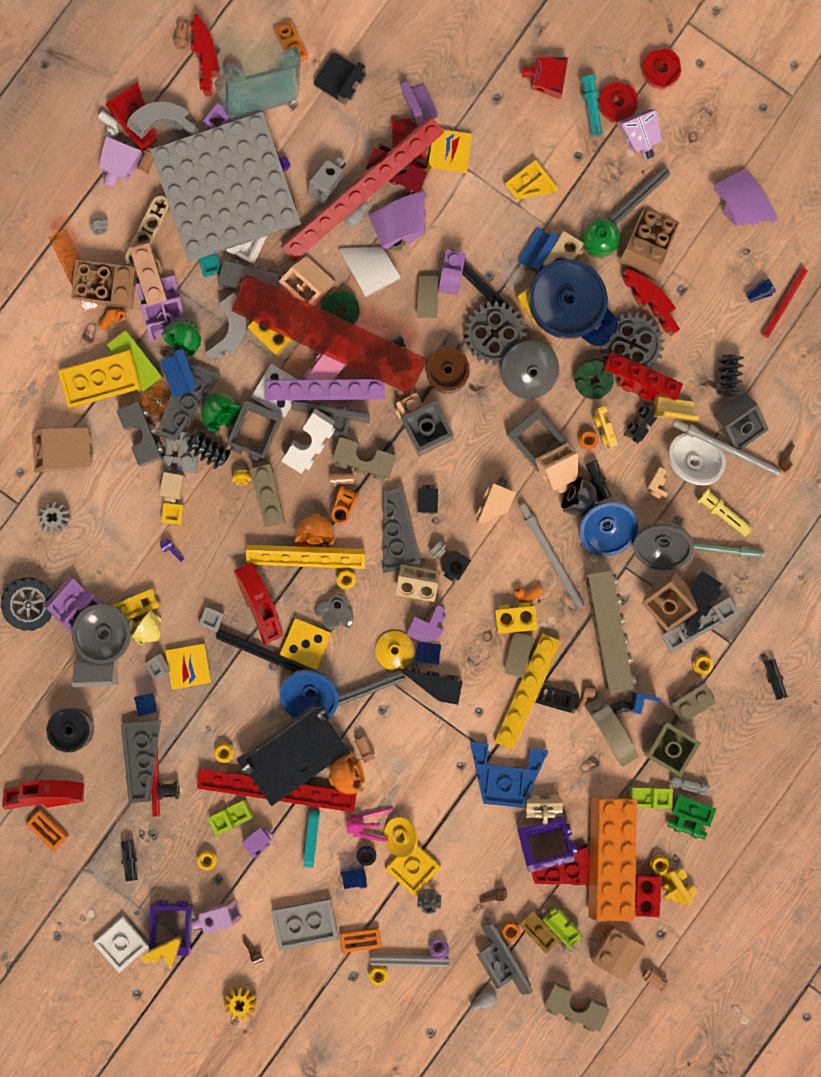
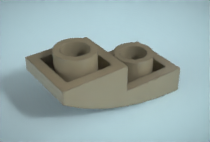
(428, 297)
(519, 655)

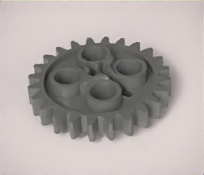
(483, 319)
(639, 327)

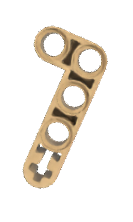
(151, 233)

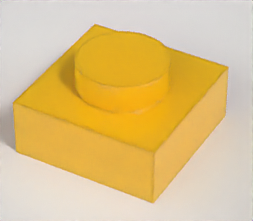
(172, 514)

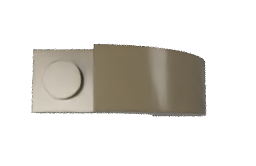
(612, 730)

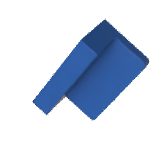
(538, 250)
(178, 374)
(638, 702)

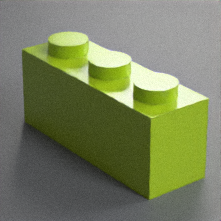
(146, 371)

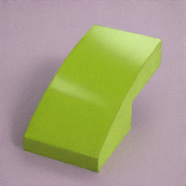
(652, 797)
(230, 817)

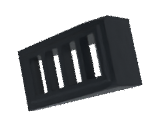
(573, 704)

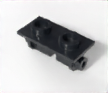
(636, 428)

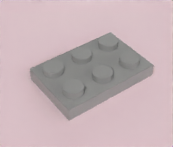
(304, 924)

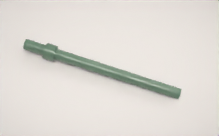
(742, 551)

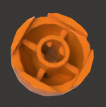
(314, 531)
(347, 775)

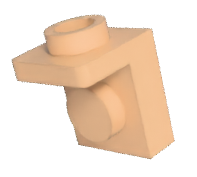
(408, 405)
(658, 480)

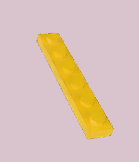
(305, 556)
(528, 692)

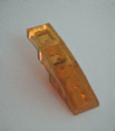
(67, 256)

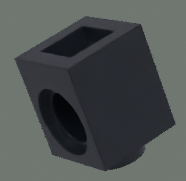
(428, 499)
(464, 562)

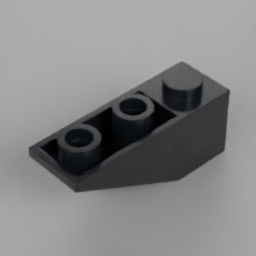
(703, 591)
(441, 688)

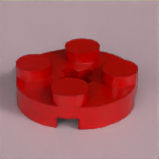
(660, 57)
(619, 91)

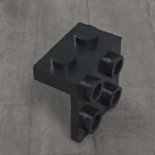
(340, 78)

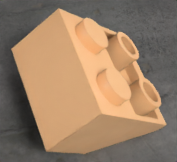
(306, 281)
(497, 503)

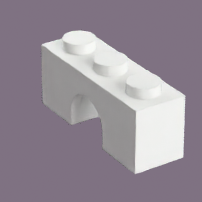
(300, 456)

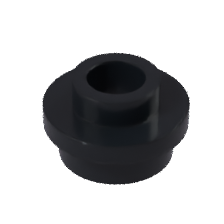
(366, 862)

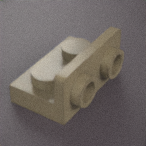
(692, 702)

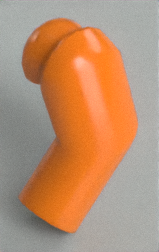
(113, 315)
(527, 596)

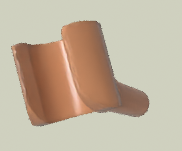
(588, 692)

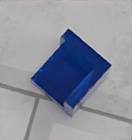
(428, 652)
(146, 704)
(354, 877)

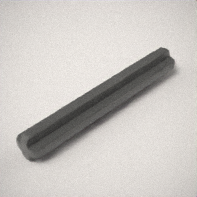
(639, 195)
(371, 687)

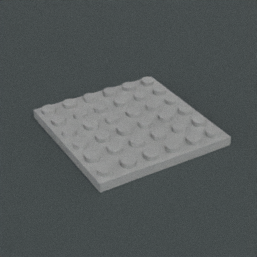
(225, 187)

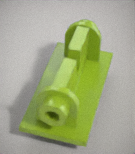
(556, 921)

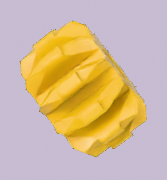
(238, 1011)

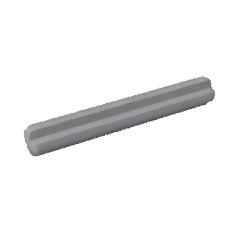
(407, 960)

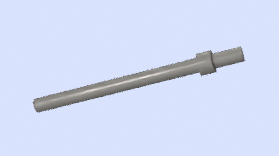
(692, 431)
(531, 521)

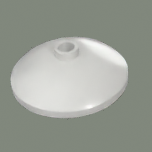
(706, 459)

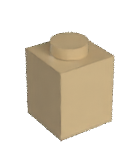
(172, 487)

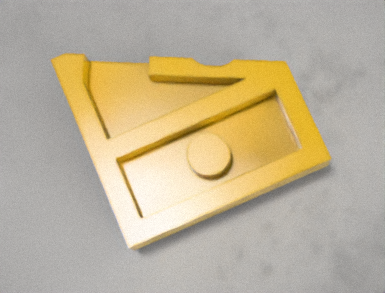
(531, 183)

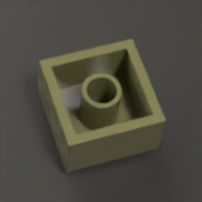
(672, 749)

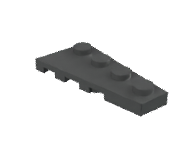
(183, 407)
(398, 532)
(140, 753)

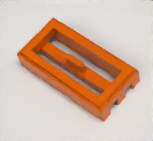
(35, 818)
(363, 939)

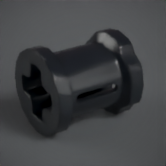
(168, 790)

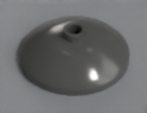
(521, 360)
(663, 546)
(89, 629)

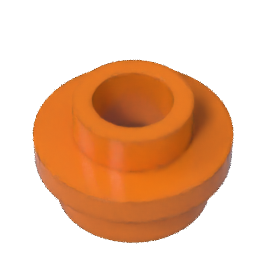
(588, 433)
(510, 937)

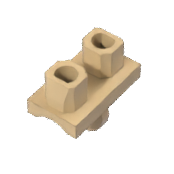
(544, 808)

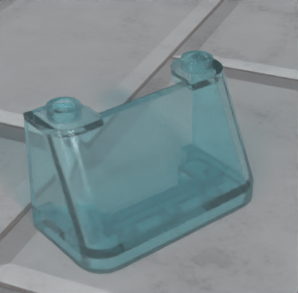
(260, 91)

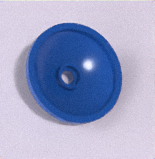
(613, 536)
(297, 696)

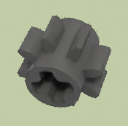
(429, 901)

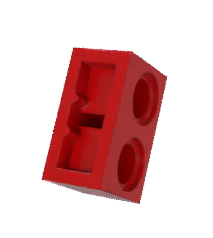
(652, 895)

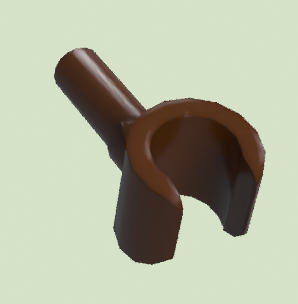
(785, 464)
(501, 895)
(255, 957)

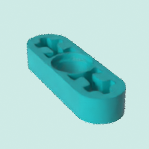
(311, 839)

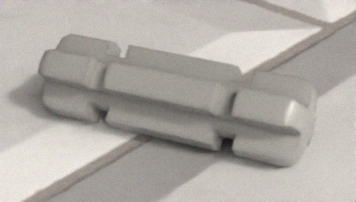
(690, 785)

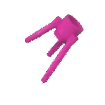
(356, 826)

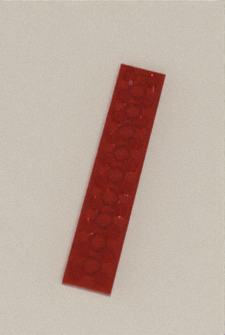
(329, 334)

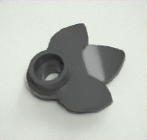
(333, 615)

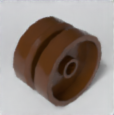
(450, 382)

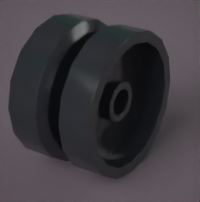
(80, 723)

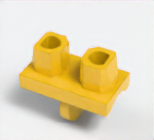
(675, 888)

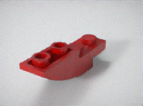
(205, 49)
(648, 293)
(259, 601)
(45, 792)

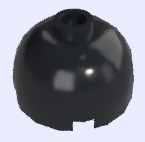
(579, 497)

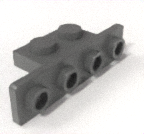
(339, 415)
(500, 963)

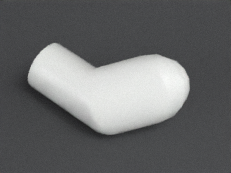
(111, 124)

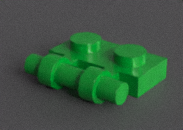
(693, 811)

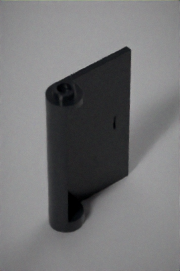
(293, 754)

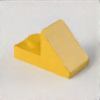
(167, 949)

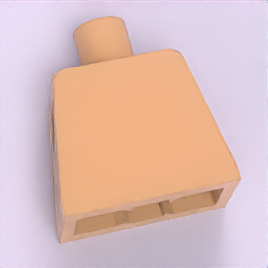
(559, 467)

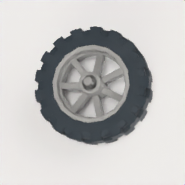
(8, 599)

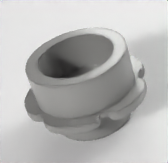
(99, 226)
(438, 549)

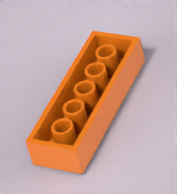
(612, 859)

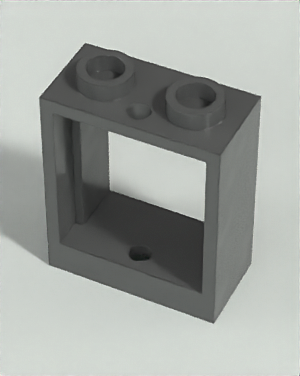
(263, 412)
(514, 434)

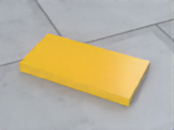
(99, 379)

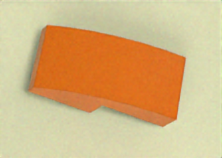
(289, 39)

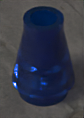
(760, 291)

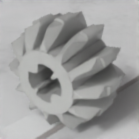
(54, 509)

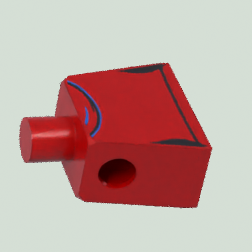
(547, 75)

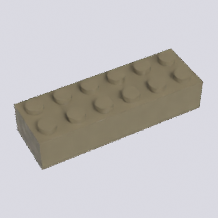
(609, 631)

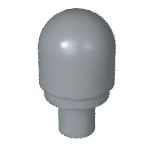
(356, 216)
(484, 1001)

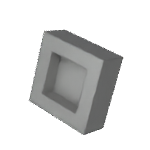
(211, 619)
(157, 667)

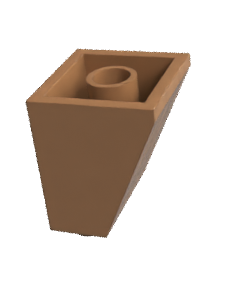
(62, 449)

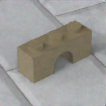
(346, 455)
(267, 495)
(591, 1016)

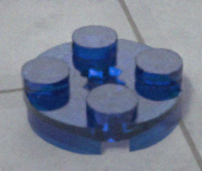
(605, 331)

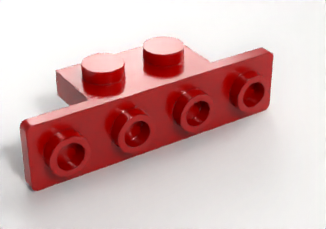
(641, 379)

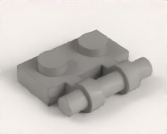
(185, 461)

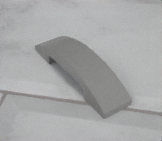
(718, 615)

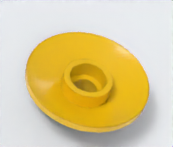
(387, 642)
(395, 832)

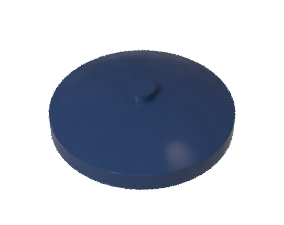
(568, 299)

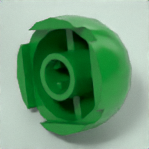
(600, 237)
(183, 336)
(219, 410)

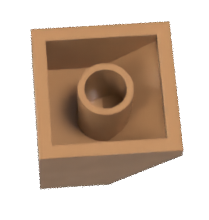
(670, 602)
(617, 953)

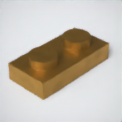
(539, 931)

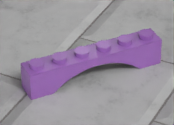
(324, 389)

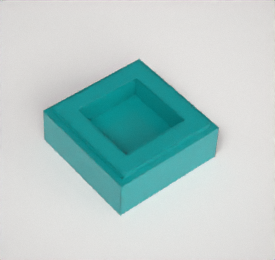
(210, 265)

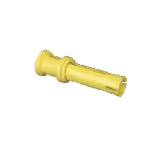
(715, 508)

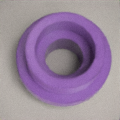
(437, 944)

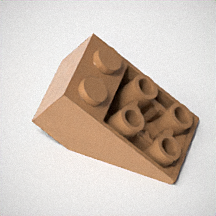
(649, 243)
(104, 284)

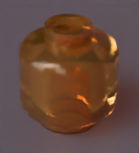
(155, 400)

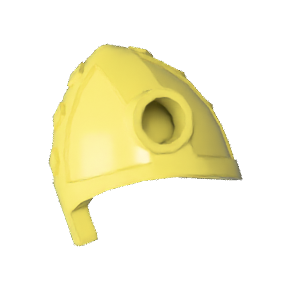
(146, 629)

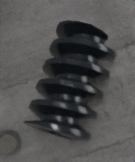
(729, 375)
(207, 448)

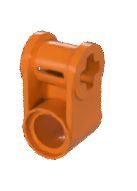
(344, 504)

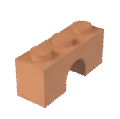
(147, 272)

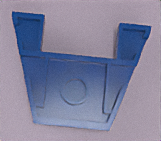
(506, 784)

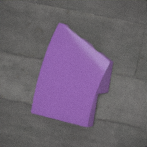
(744, 200)
(400, 220)
(161, 314)
(69, 603)

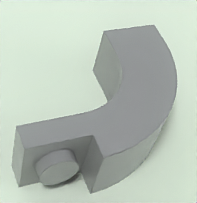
(159, 114)
(236, 333)

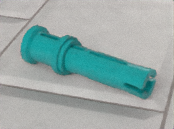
(590, 96)

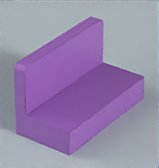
(418, 102)

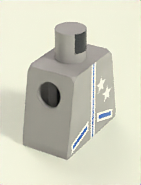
(326, 180)

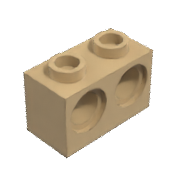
(559, 253)
(417, 583)

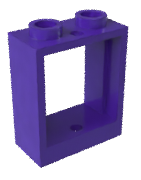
(539, 829)
(184, 949)

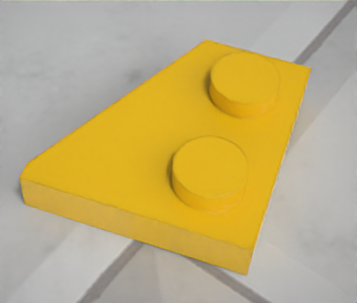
(601, 420)

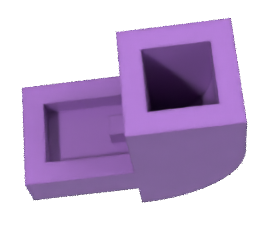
(452, 272)
(426, 631)

